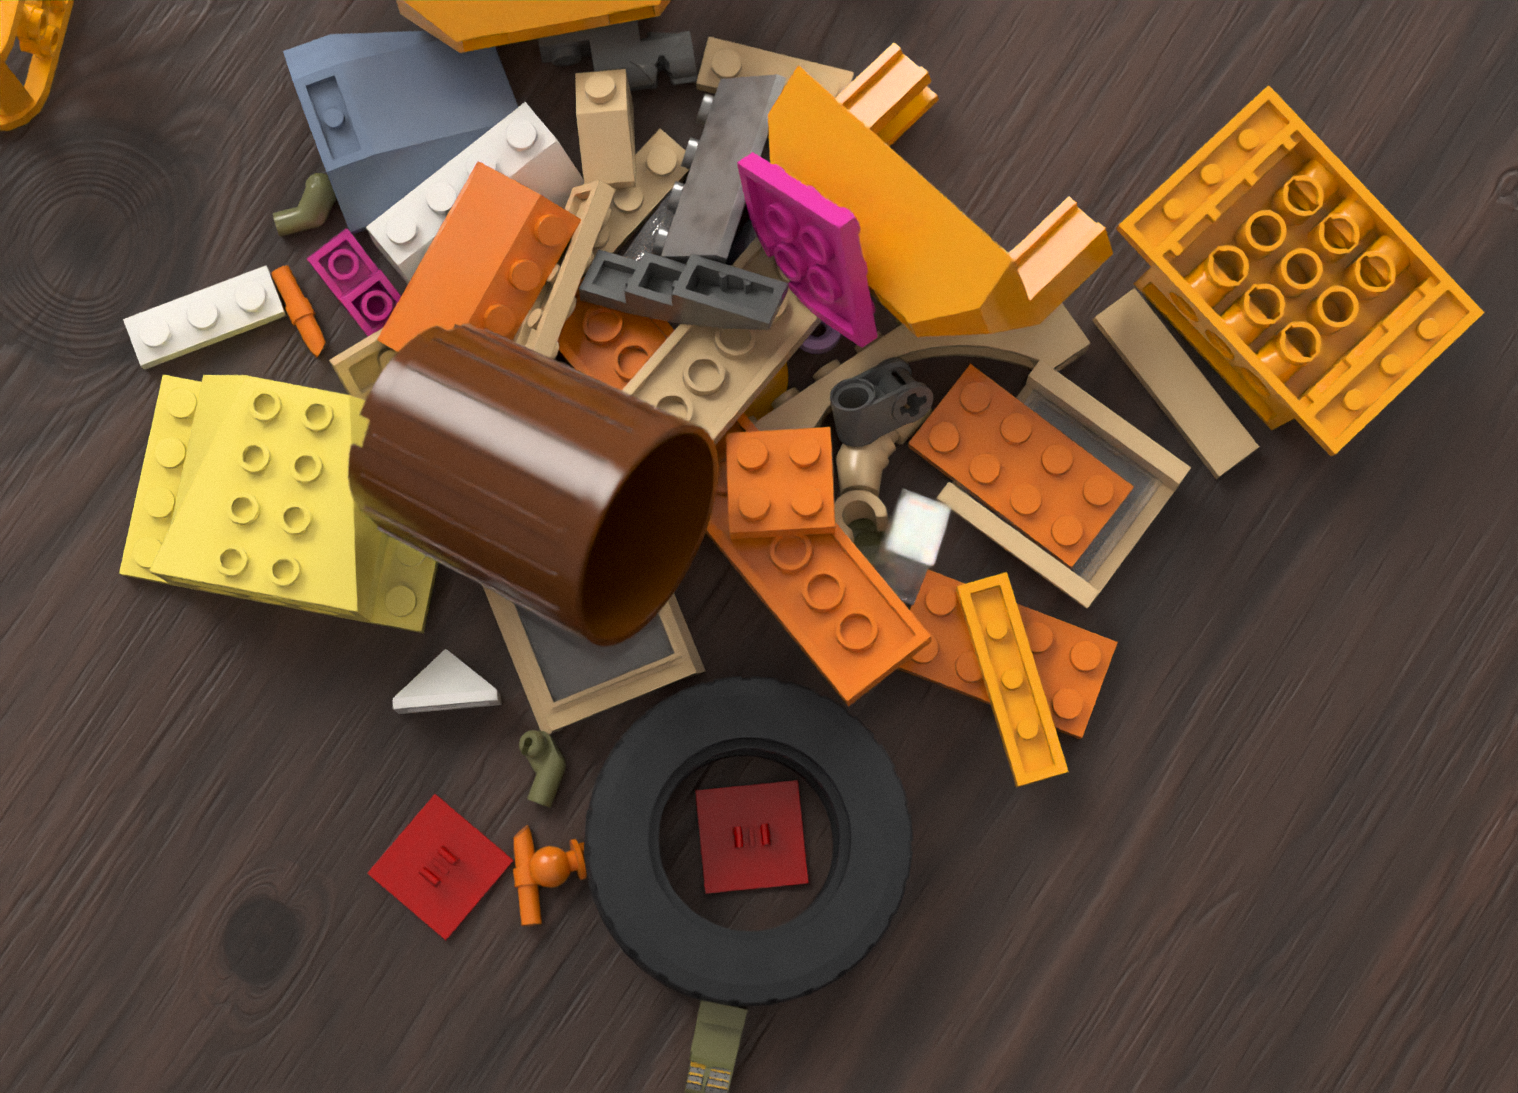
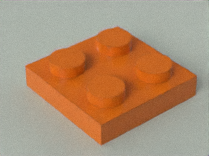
(780, 483)

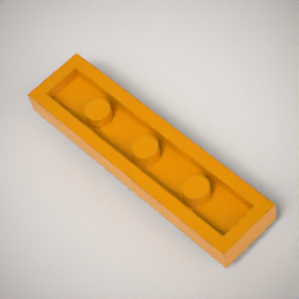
(1011, 679)

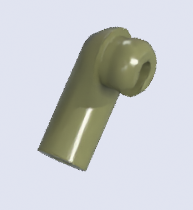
(546, 762)

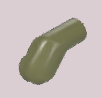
(312, 209)

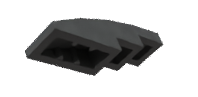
(682, 293)

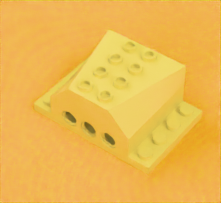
(257, 505)

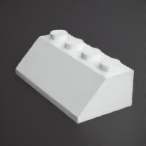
(515, 147)

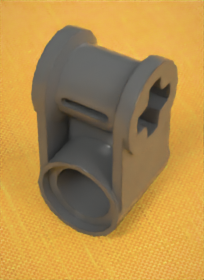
(875, 402)

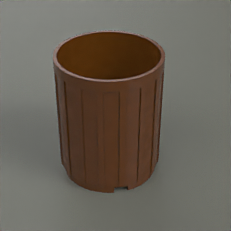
(534, 480)

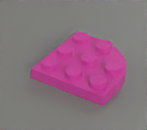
(812, 245)

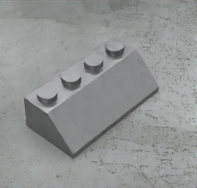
(713, 196)

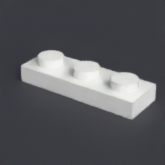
(204, 317)

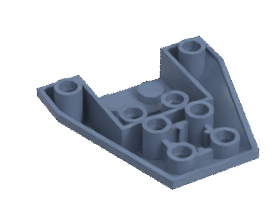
(393, 111)

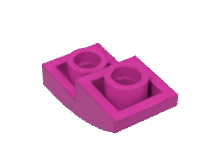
(355, 281)

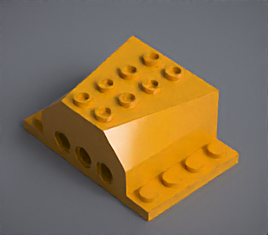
(1293, 276)

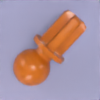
(552, 865)

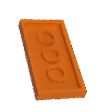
(1020, 466)
(1066, 656)

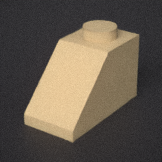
(606, 127)

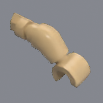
(861, 475)

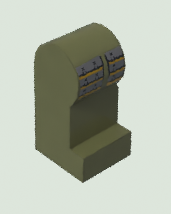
(714, 1047)

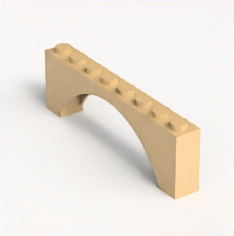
(1054, 341)

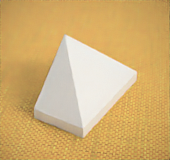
(445, 686)

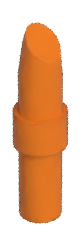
(299, 309)
(527, 887)

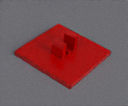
(751, 837)
(440, 867)

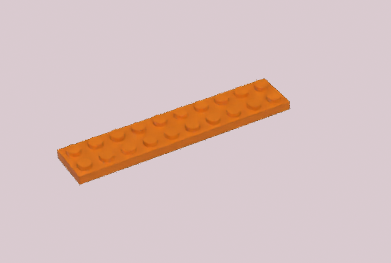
(810, 583)

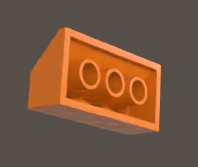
(483, 260)

